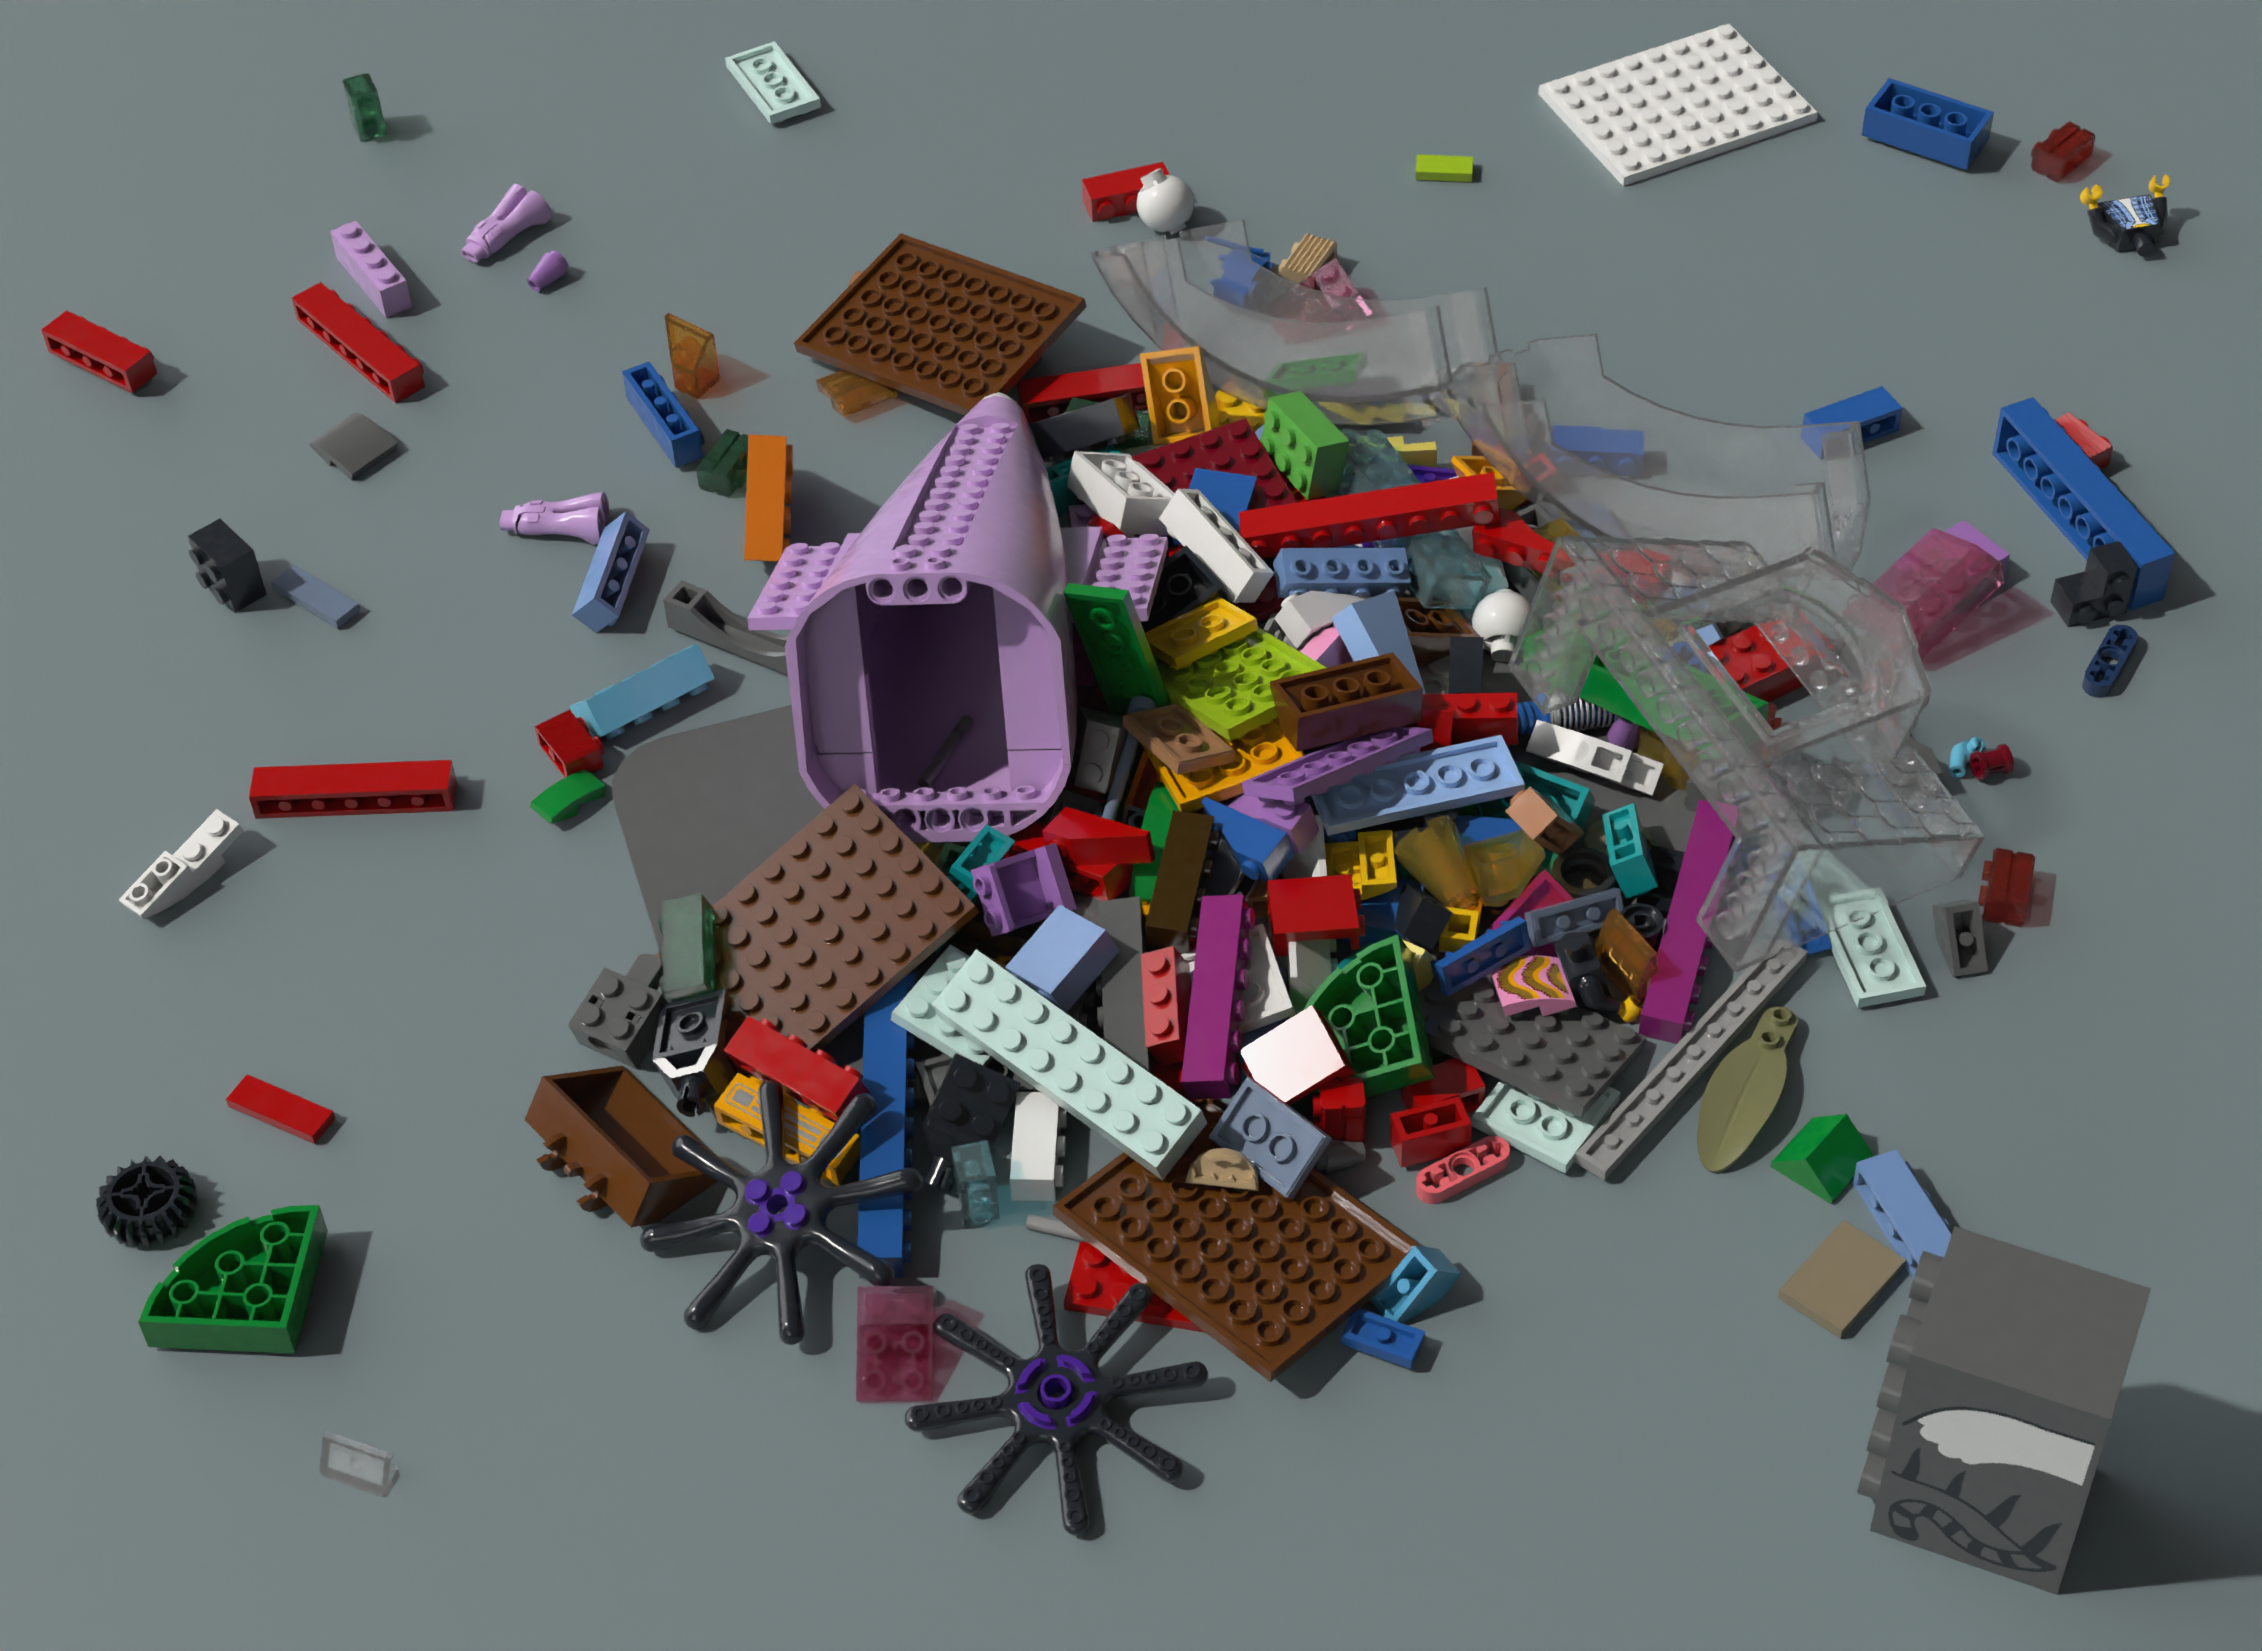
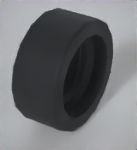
(1583, 860)

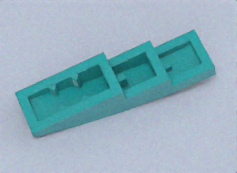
(984, 849)

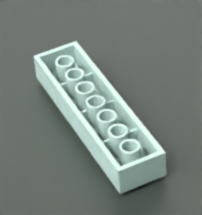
(1070, 1064)

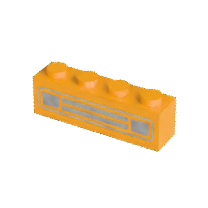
(803, 1127)

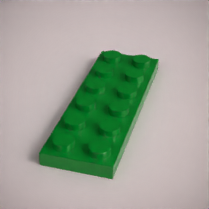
(1115, 645)

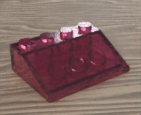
(1940, 584)

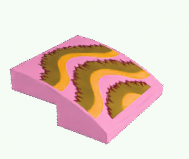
(1533, 983)

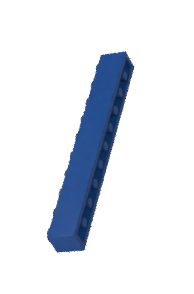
(886, 1131)

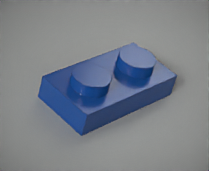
(1383, 1338)

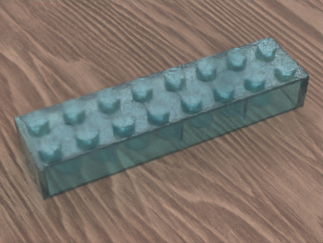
(1439, 563)

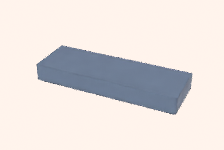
(315, 596)
(1576, 915)

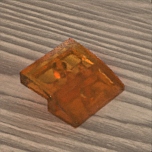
(853, 392)
(1626, 956)

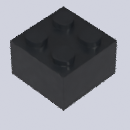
(226, 565)

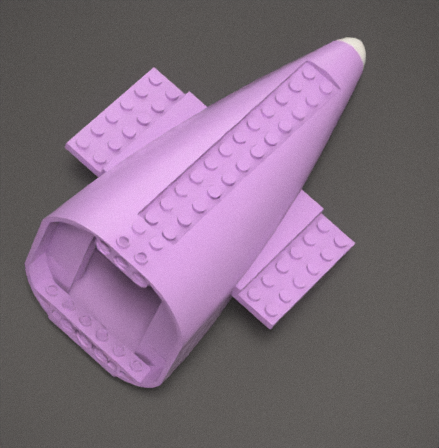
(945, 616)

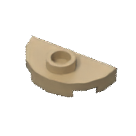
(1223, 1169)

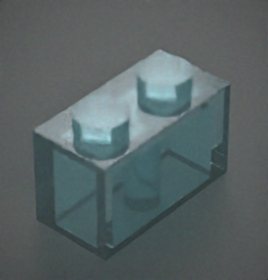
(975, 1183)

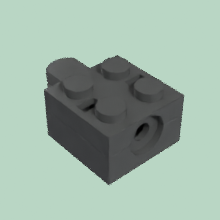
(622, 1012)

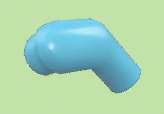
(1961, 755)

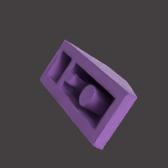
(1295, 820)

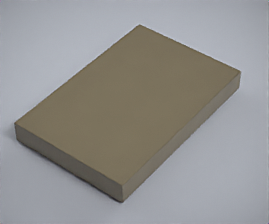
(1841, 1278)

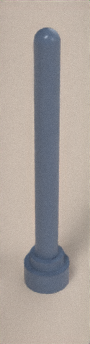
(1137, 704)

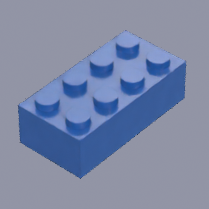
(1927, 123)

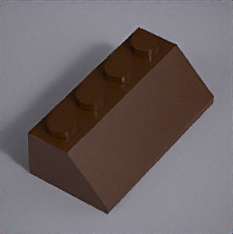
(1346, 701)

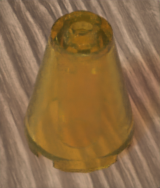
(1440, 863)

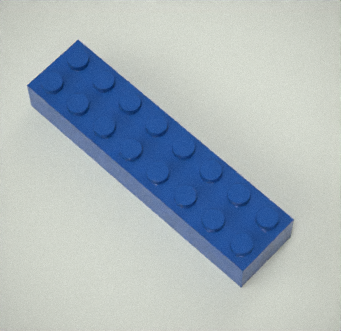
(2079, 495)

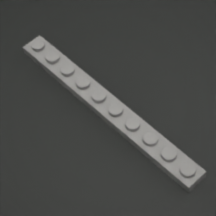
(1686, 1062)

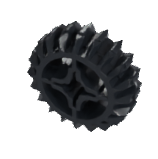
(146, 1201)

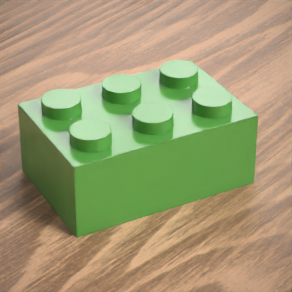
(1304, 445)

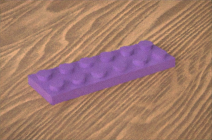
(1335, 765)

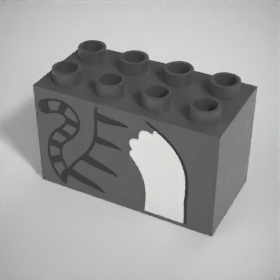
(1998, 1405)

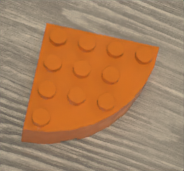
(766, 497)

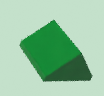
(1823, 1156)

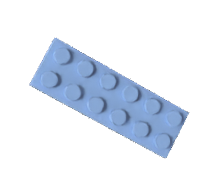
(1422, 785)

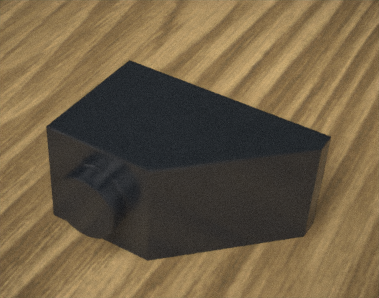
(1420, 917)

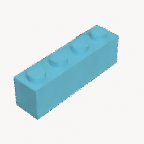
(644, 692)

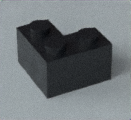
(2098, 591)

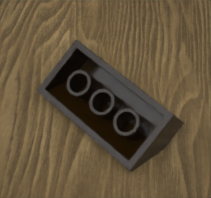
(1181, 880)

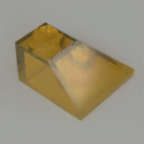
(1504, 865)

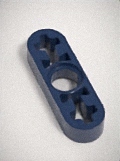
(2110, 671)

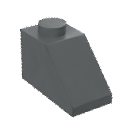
(1960, 936)

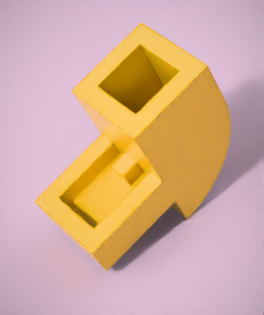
(1460, 928)

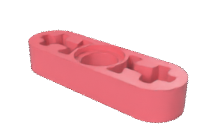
(1455, 1183)

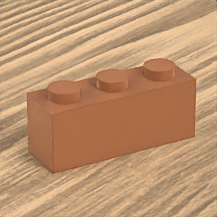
(1544, 821)

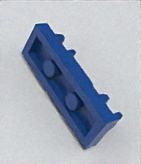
(1482, 956)

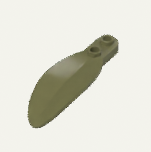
(1744, 1091)

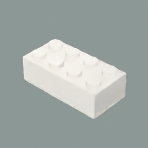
(1120, 491)

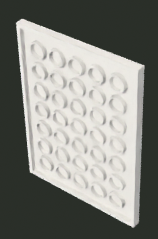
(1677, 104)

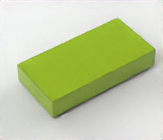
(1444, 168)

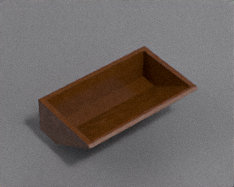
(616, 1142)

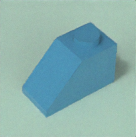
(1416, 1284)

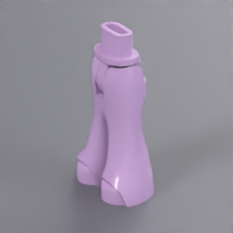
(512, 215)
(575, 517)

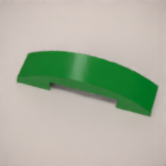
(1157, 821)

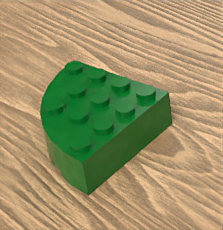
(1376, 1019)
(240, 1286)

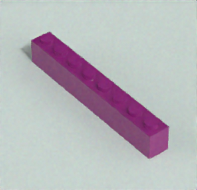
(1683, 939)

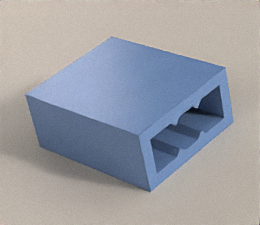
(1063, 957)

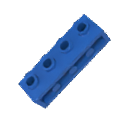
(663, 414)

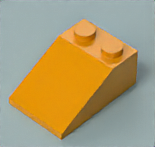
(1178, 394)

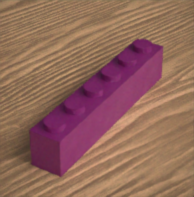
(1217, 997)

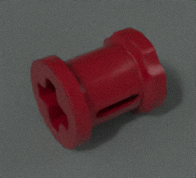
(1992, 762)

